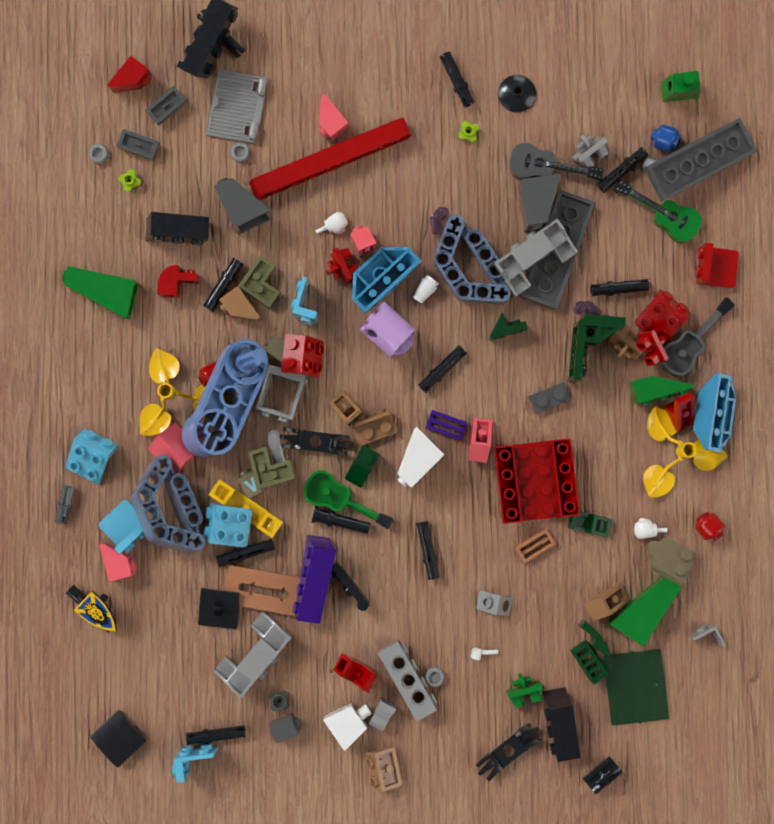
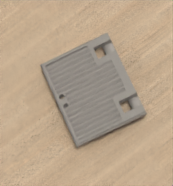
(237, 106)

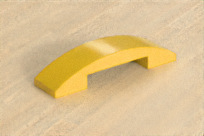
(232, 497)

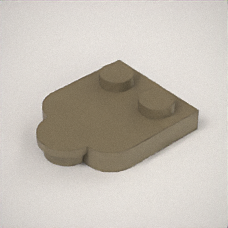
(670, 560)

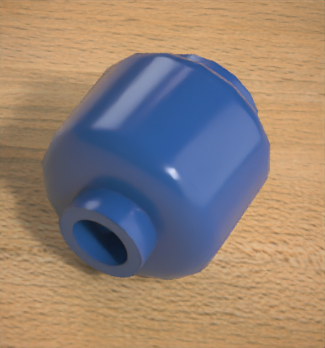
(666, 138)

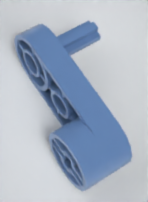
(224, 419)

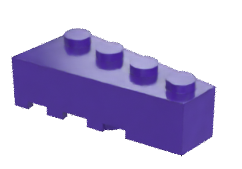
(314, 579)

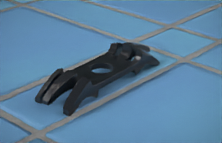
(326, 445)
(500, 759)

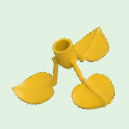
(161, 369)
(658, 480)

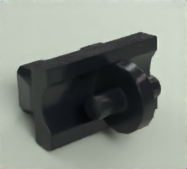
(602, 775)

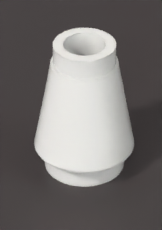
(425, 289)

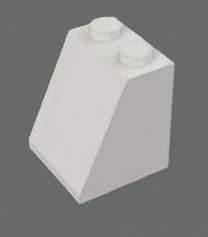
(418, 459)

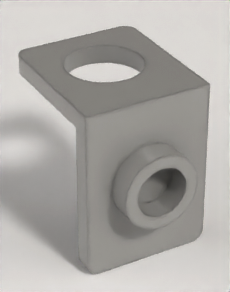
(493, 603)
(704, 630)

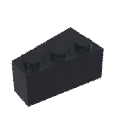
(177, 228)
(561, 725)

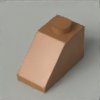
(238, 306)
(607, 602)

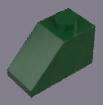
(362, 466)

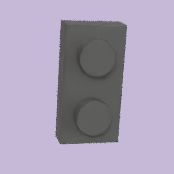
(166, 105)
(138, 144)
(549, 398)

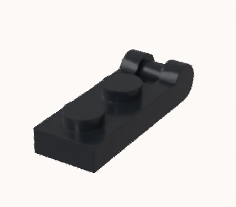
(350, 587)

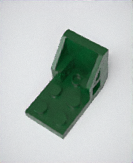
(599, 328)

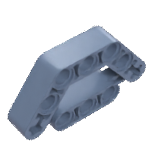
(475, 249)
(182, 512)

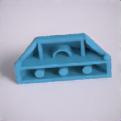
(382, 275)
(715, 412)

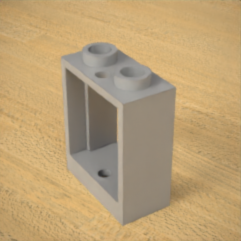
(273, 370)

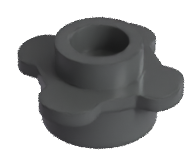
(274, 700)

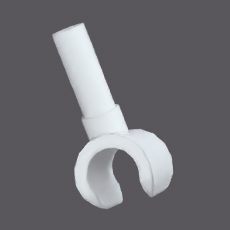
(476, 653)

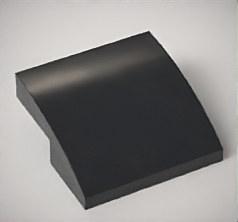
(118, 738)

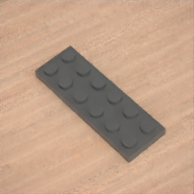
(700, 159)
(549, 275)

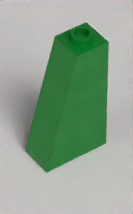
(107, 290)
(645, 611)

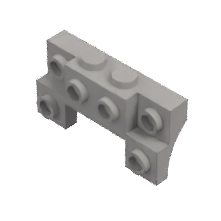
(536, 247)
(252, 667)

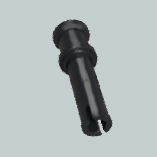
(331, 518)

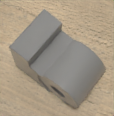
(382, 714)

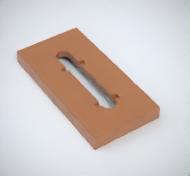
(267, 579)

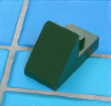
(502, 330)

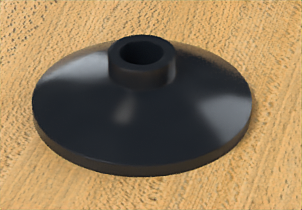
(517, 102)

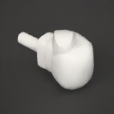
(335, 223)
(646, 529)

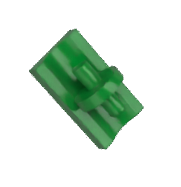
(533, 689)

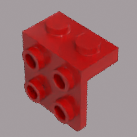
(716, 266)
(663, 315)
(302, 355)

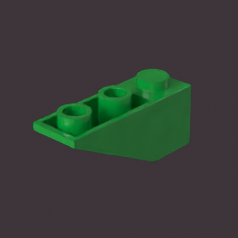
(652, 387)

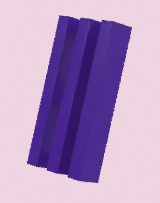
(461, 430)

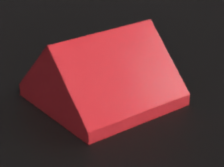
(171, 444)

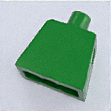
(684, 86)

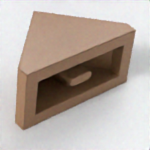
(345, 408)

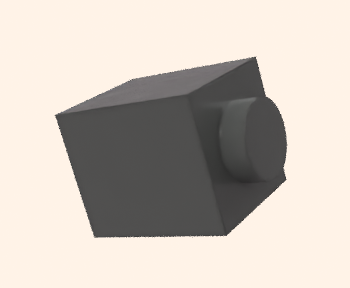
(285, 727)

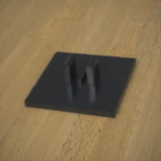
(218, 608)

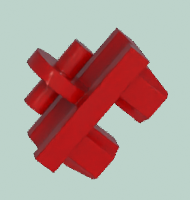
(338, 266)
(652, 345)

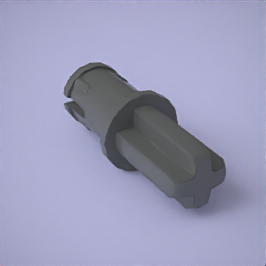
(64, 504)

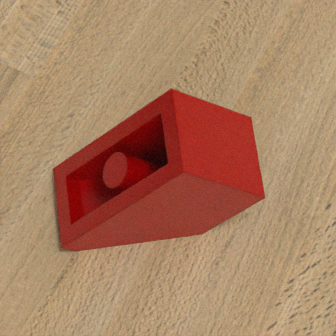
(130, 76)

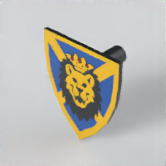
(96, 612)

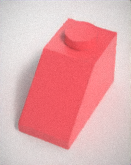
(331, 120)
(363, 240)
(480, 440)
(116, 564)

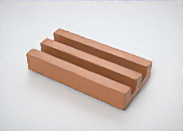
(545, 531)

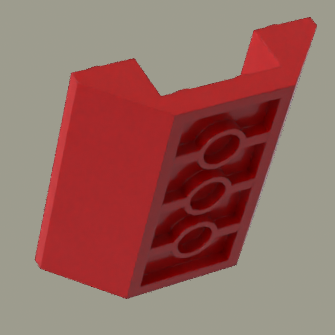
(536, 481)

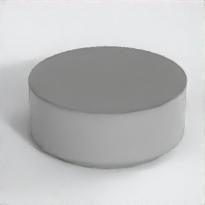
(240, 152)
(98, 154)
(434, 677)

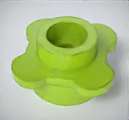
(468, 136)
(134, 180)

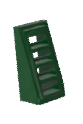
(585, 665)

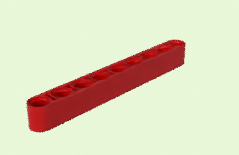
(330, 159)

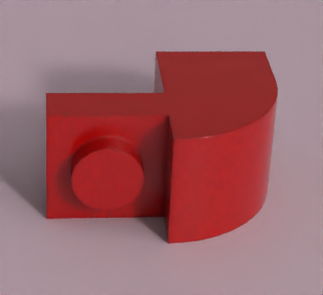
(170, 281)
(355, 671)

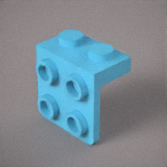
(304, 315)
(90, 455)
(227, 525)
(122, 527)
(181, 761)

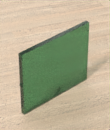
(636, 687)

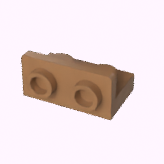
(375, 427)
(384, 769)

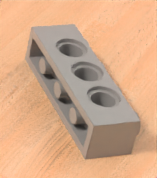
(421, 708)

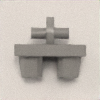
(597, 146)

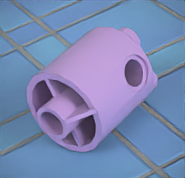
(389, 331)

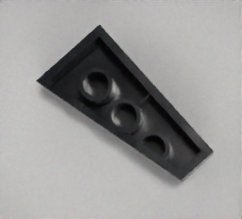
(209, 39)

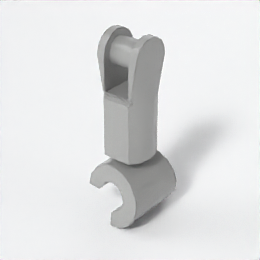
(275, 447)

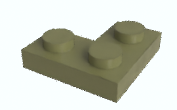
(255, 282)
(266, 473)

